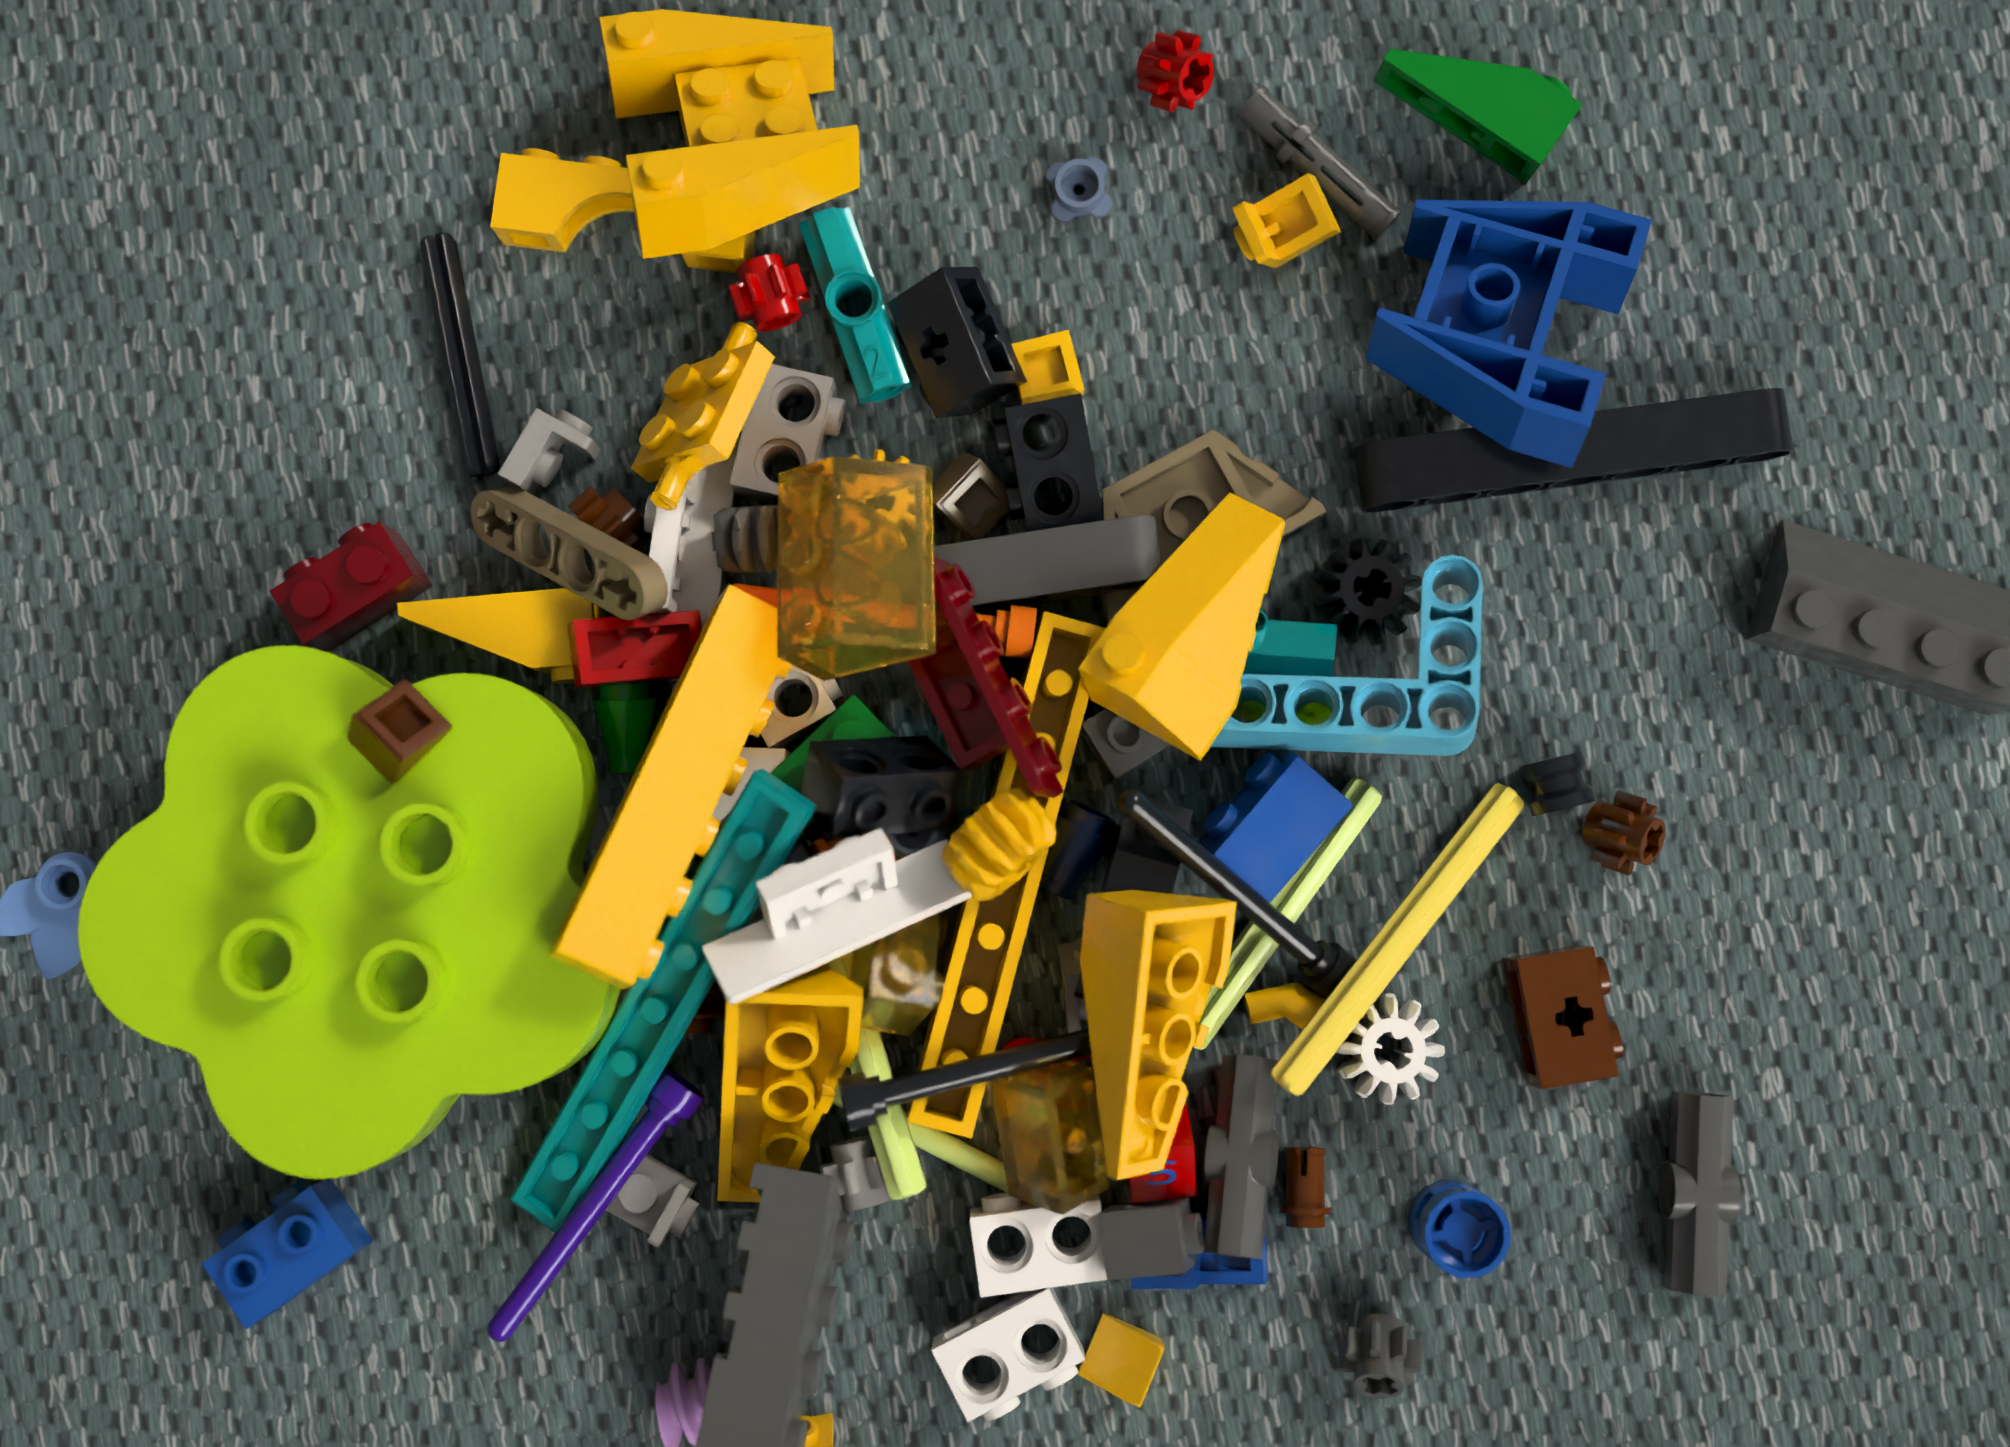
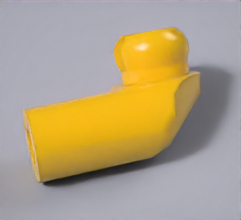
(1288, 1000)

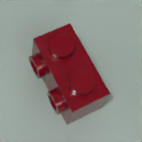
(350, 586)

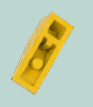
(515, 626)

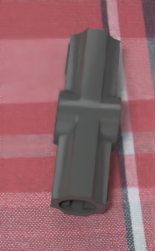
(1241, 1157)
(1699, 1193)

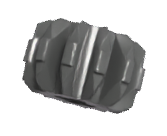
(746, 538)

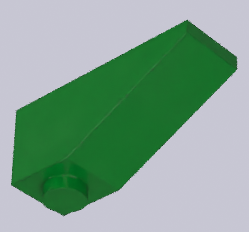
(1491, 107)

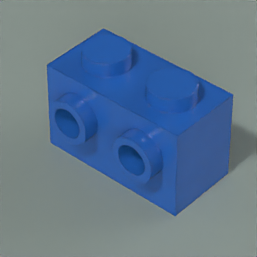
(1274, 821)
(287, 1251)

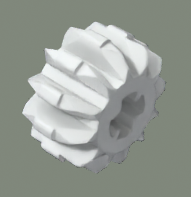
(1412, 1053)

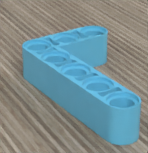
(1351, 697)

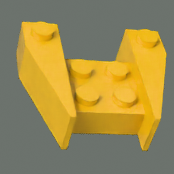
(743, 121)

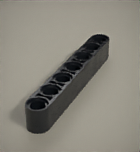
(1617, 447)

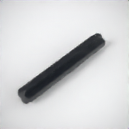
(459, 355)

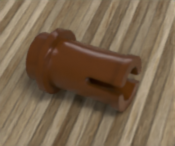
(1305, 1192)

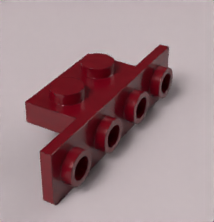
(971, 694)

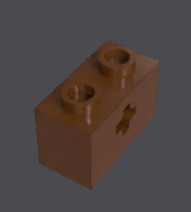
(1541, 987)

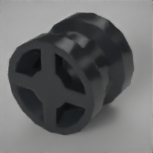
(1557, 784)

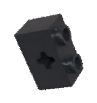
(956, 341)

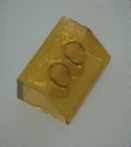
(855, 565)

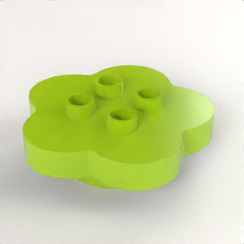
(344, 936)

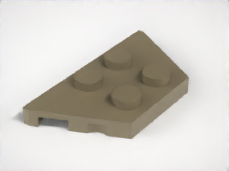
(1190, 485)

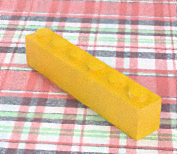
(674, 793)

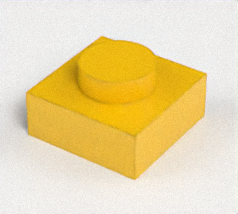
(1048, 364)

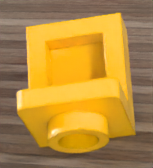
(1285, 223)

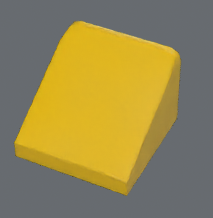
(1122, 1359)

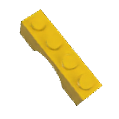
(549, 200)

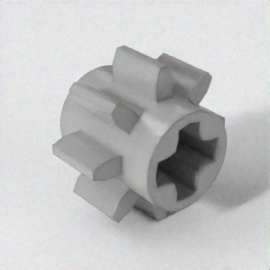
(856, 1173)

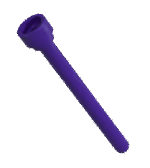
(668, 1103)

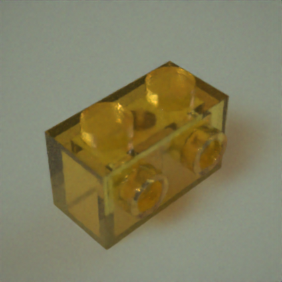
(900, 976)
(1051, 1136)

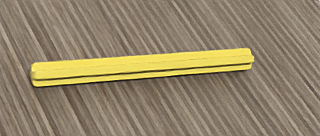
(1397, 940)

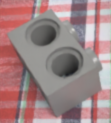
(770, 435)

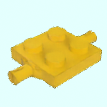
(701, 414)

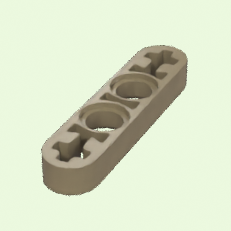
(565, 564)

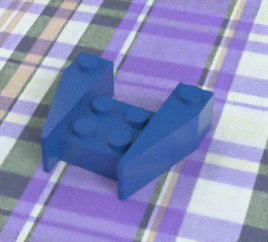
(1491, 310)

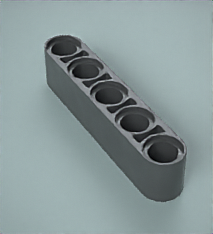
(1057, 562)

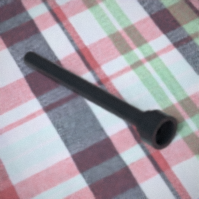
(1320, 962)
(869, 1097)

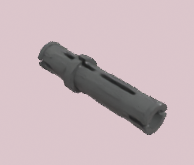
(1263, 114)

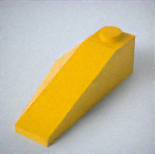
(1185, 635)
(1145, 991)
(782, 1072)

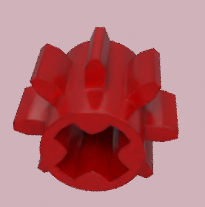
(1175, 71)
(768, 292)

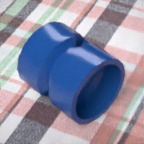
(1459, 1228)

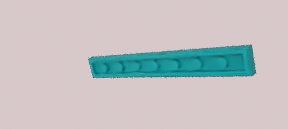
(659, 1010)

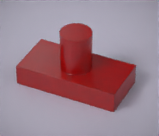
(632, 650)

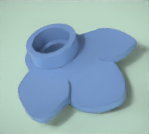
(47, 912)

